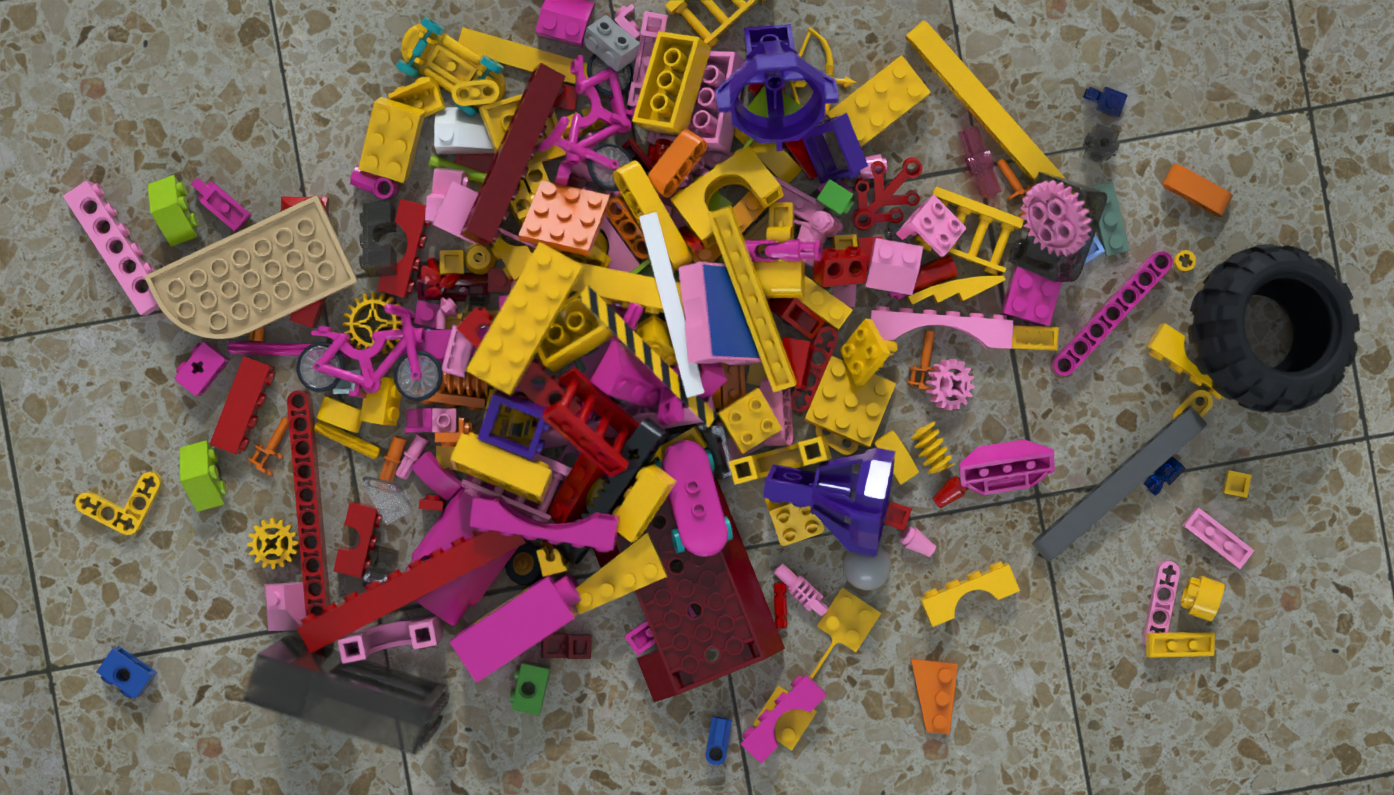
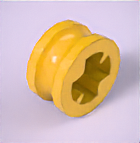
(1178, 264)

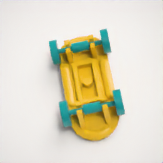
(447, 61)

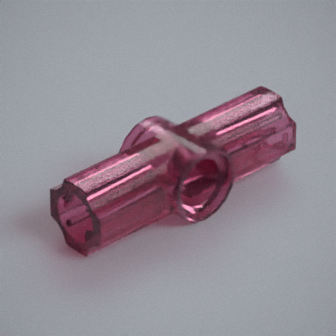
(979, 162)

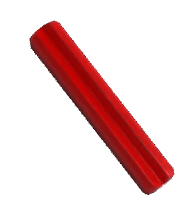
(691, 240)

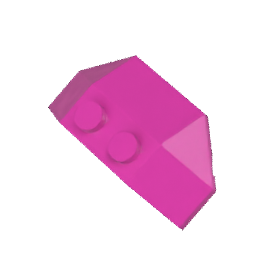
(1006, 467)

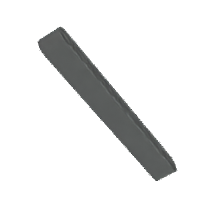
(1119, 483)

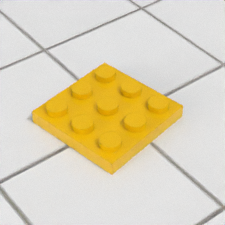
(497, 118)
(849, 408)

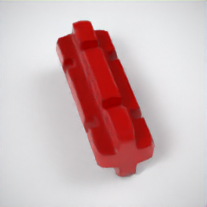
(780, 605)

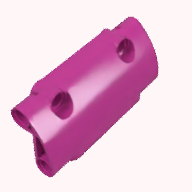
(455, 597)

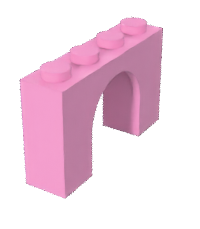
(418, 631)

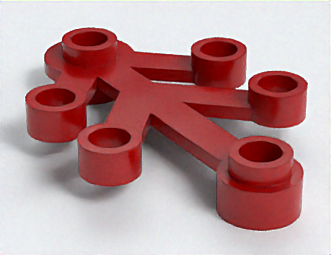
(885, 196)

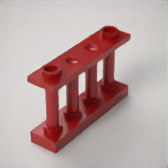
(583, 437)

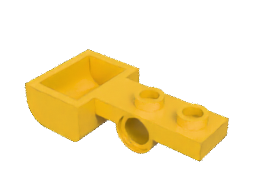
(781, 277)

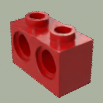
(840, 271)

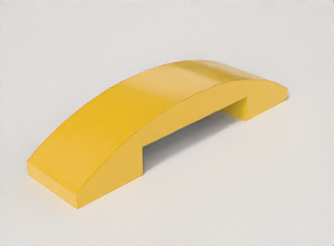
(778, 163)

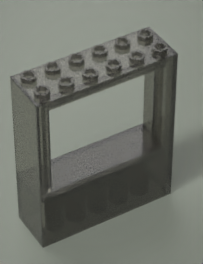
(347, 697)

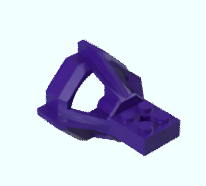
(773, 61)
(830, 493)

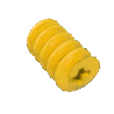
(932, 448)

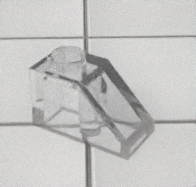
(388, 498)

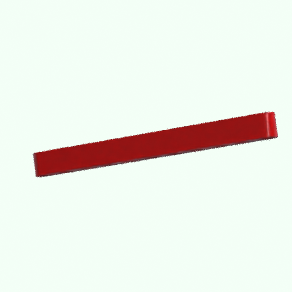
(304, 506)

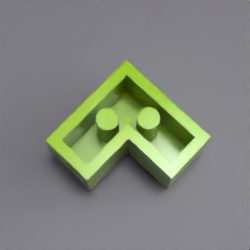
(171, 210)
(200, 476)

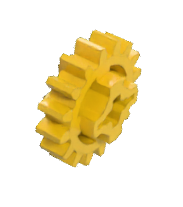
(266, 537)

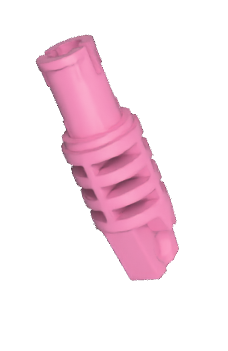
(801, 590)

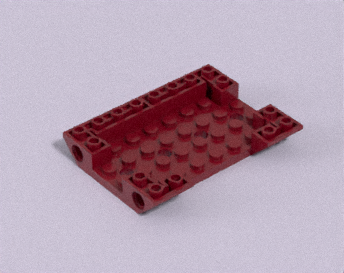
(731, 616)

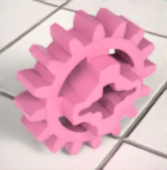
(950, 384)

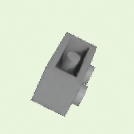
(611, 43)

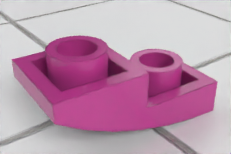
(440, 480)

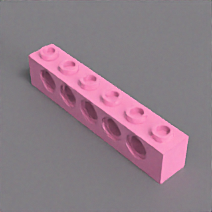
(79, 202)

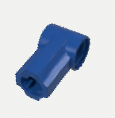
(719, 738)

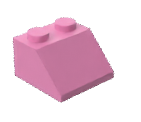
(893, 266)

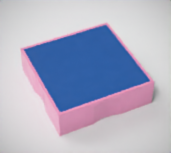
(714, 317)

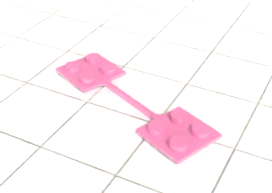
(455, 211)

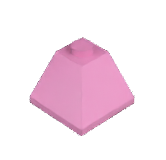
(284, 605)

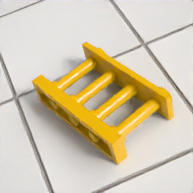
(712, 40)
(986, 216)

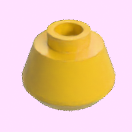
(486, 262)

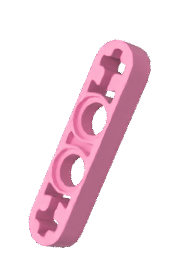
(1164, 606)

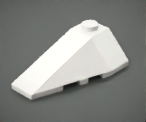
(460, 133)

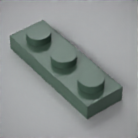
(1111, 223)

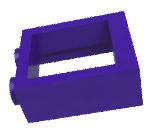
(821, 155)
(497, 401)

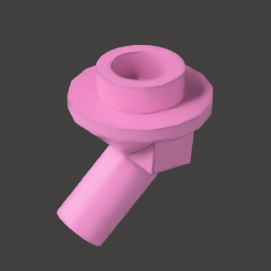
(447, 307)

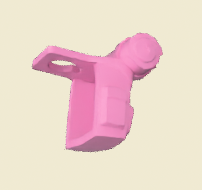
(820, 227)

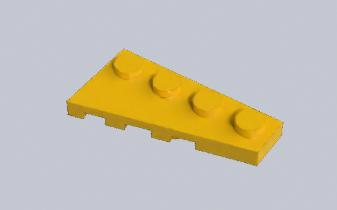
(627, 572)

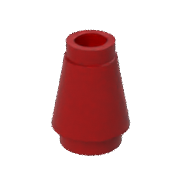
(949, 492)

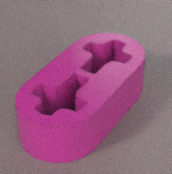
(563, 174)

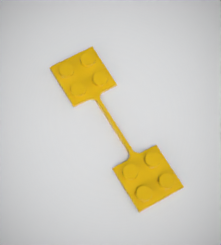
(847, 623)

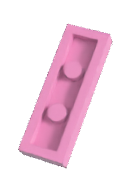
(1218, 538)

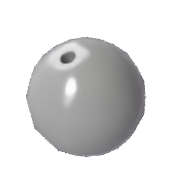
(865, 570)

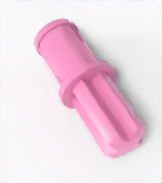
(411, 456)

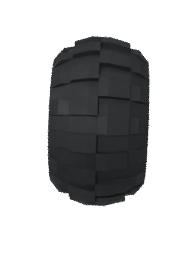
(1319, 319)

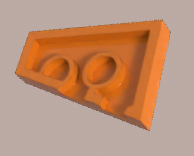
(936, 691)

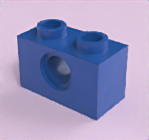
(140, 673)

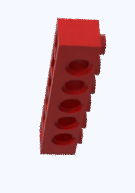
(470, 330)

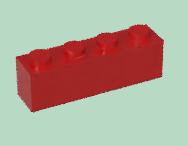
(242, 405)

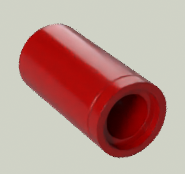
(935, 273)

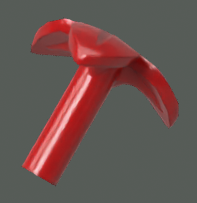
(431, 276)

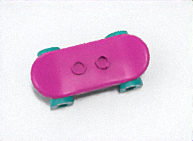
(695, 500)

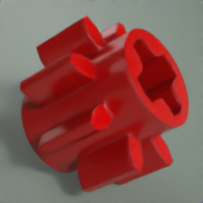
(656, 151)

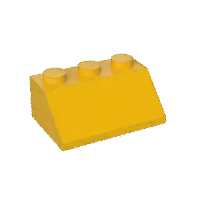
(572, 335)

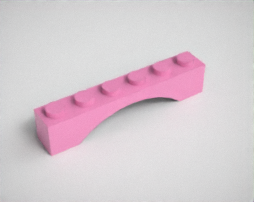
(988, 332)

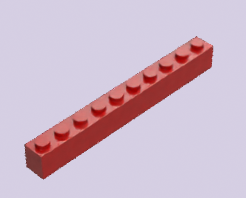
(404, 587)

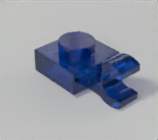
(1109, 100)
(1167, 473)

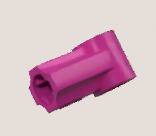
(373, 183)

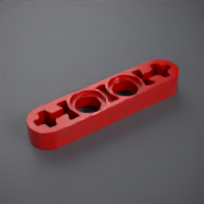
(816, 370)

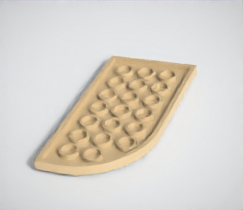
(255, 274)

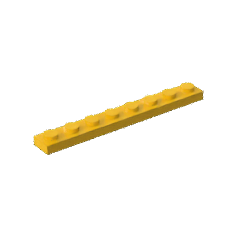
(752, 298)

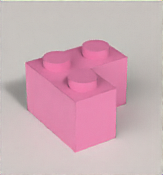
(441, 182)

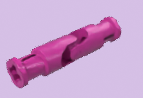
(790, 250)

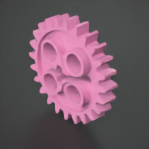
(1056, 218)

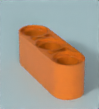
(677, 162)
(1197, 190)
(621, 220)

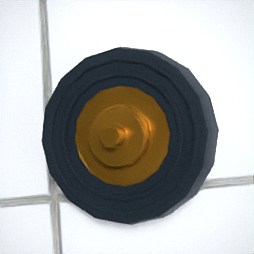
(524, 565)

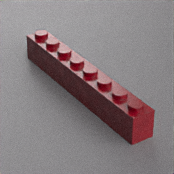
(513, 155)

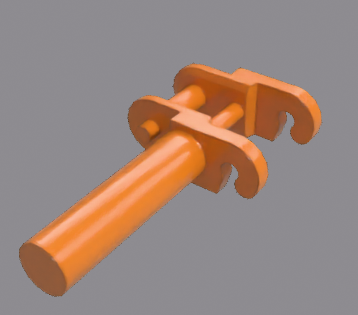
(1013, 180)
(925, 361)
(272, 445)

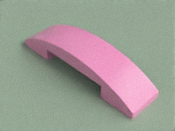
(651, 25)

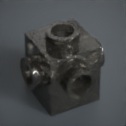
(1108, 139)

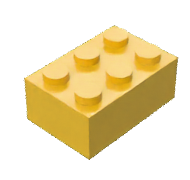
(392, 139)

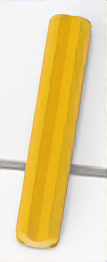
(347, 439)

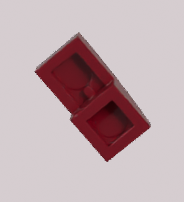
(566, 646)

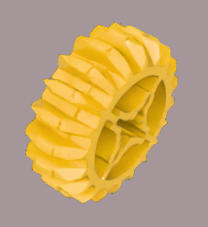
(373, 313)

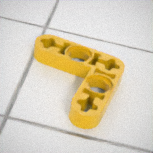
(129, 512)

